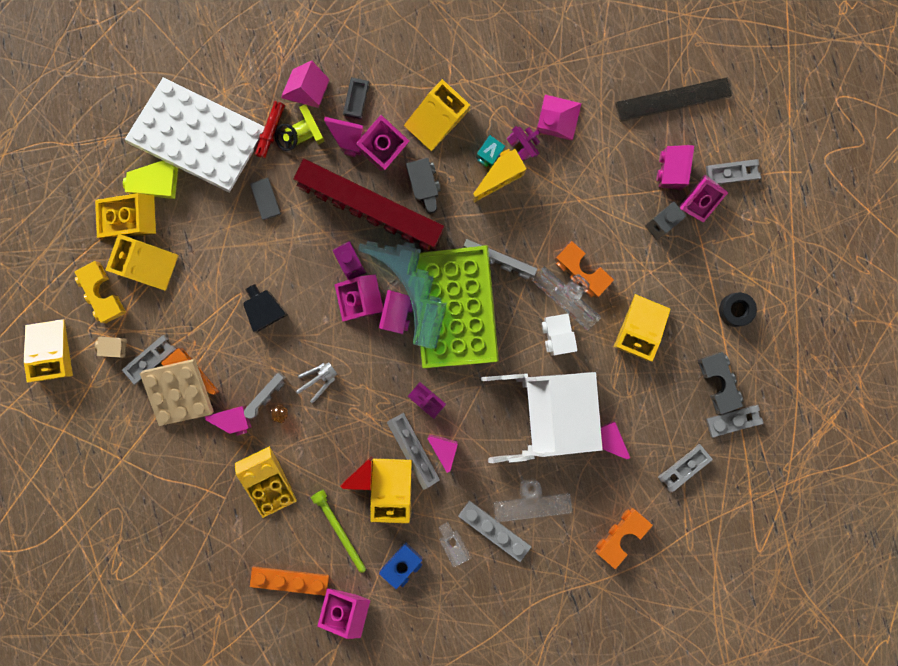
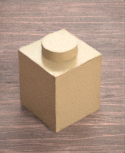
(111, 347)

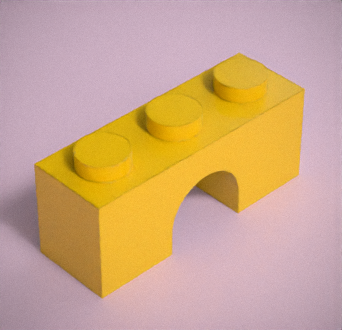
(90, 279)

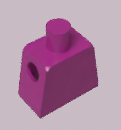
(349, 260)

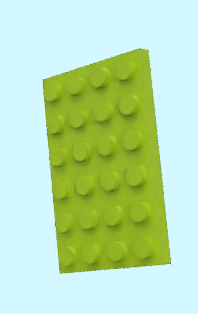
(468, 323)

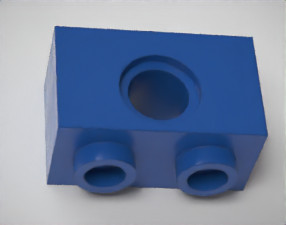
(406, 555)

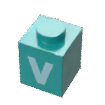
(490, 152)

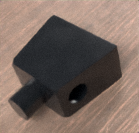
(262, 309)

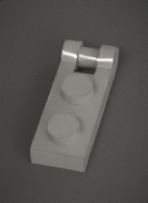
(733, 172)
(148, 359)
(264, 396)
(733, 421)
(685, 468)

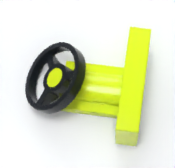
(299, 132)

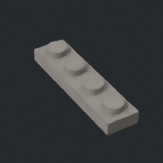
(506, 262)
(413, 451)
(494, 531)

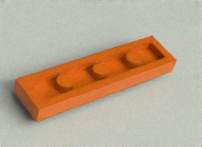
(289, 581)

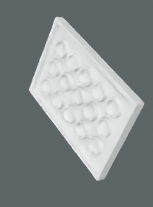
(195, 134)

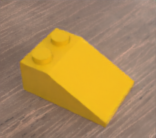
(503, 172)
(125, 215)

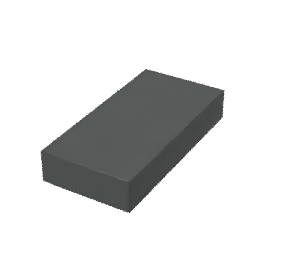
(356, 98)
(265, 198)

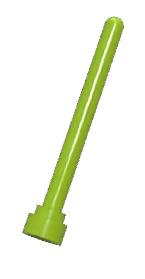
(320, 499)

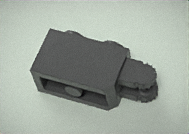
(423, 183)

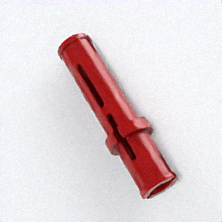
(266, 137)

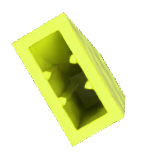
(154, 179)

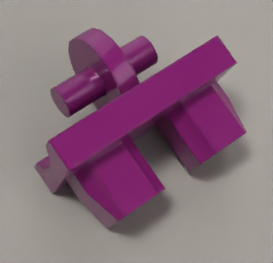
(519, 135)
(426, 400)

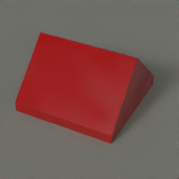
(361, 478)

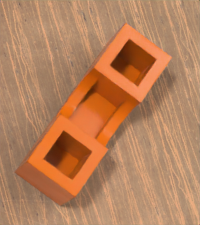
(570, 259)
(610, 548)

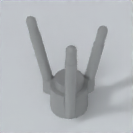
(326, 373)

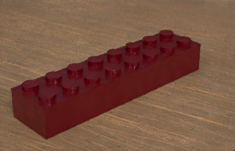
(368, 204)

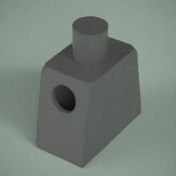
(665, 220)

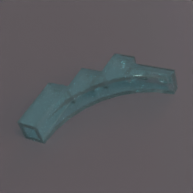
(427, 312)

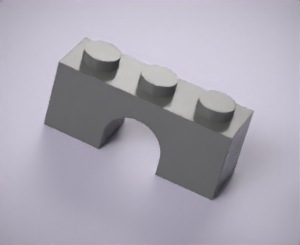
(728, 397)

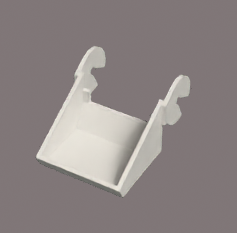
(561, 415)

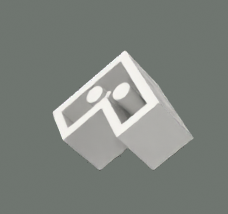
(559, 335)

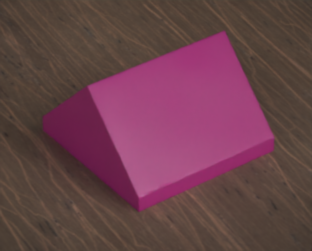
(306, 85)
(703, 199)
(444, 449)

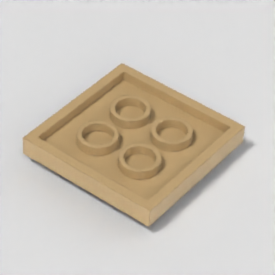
(176, 392)

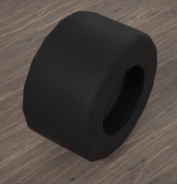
(748, 303)

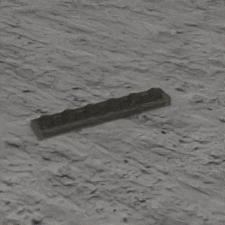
(673, 99)

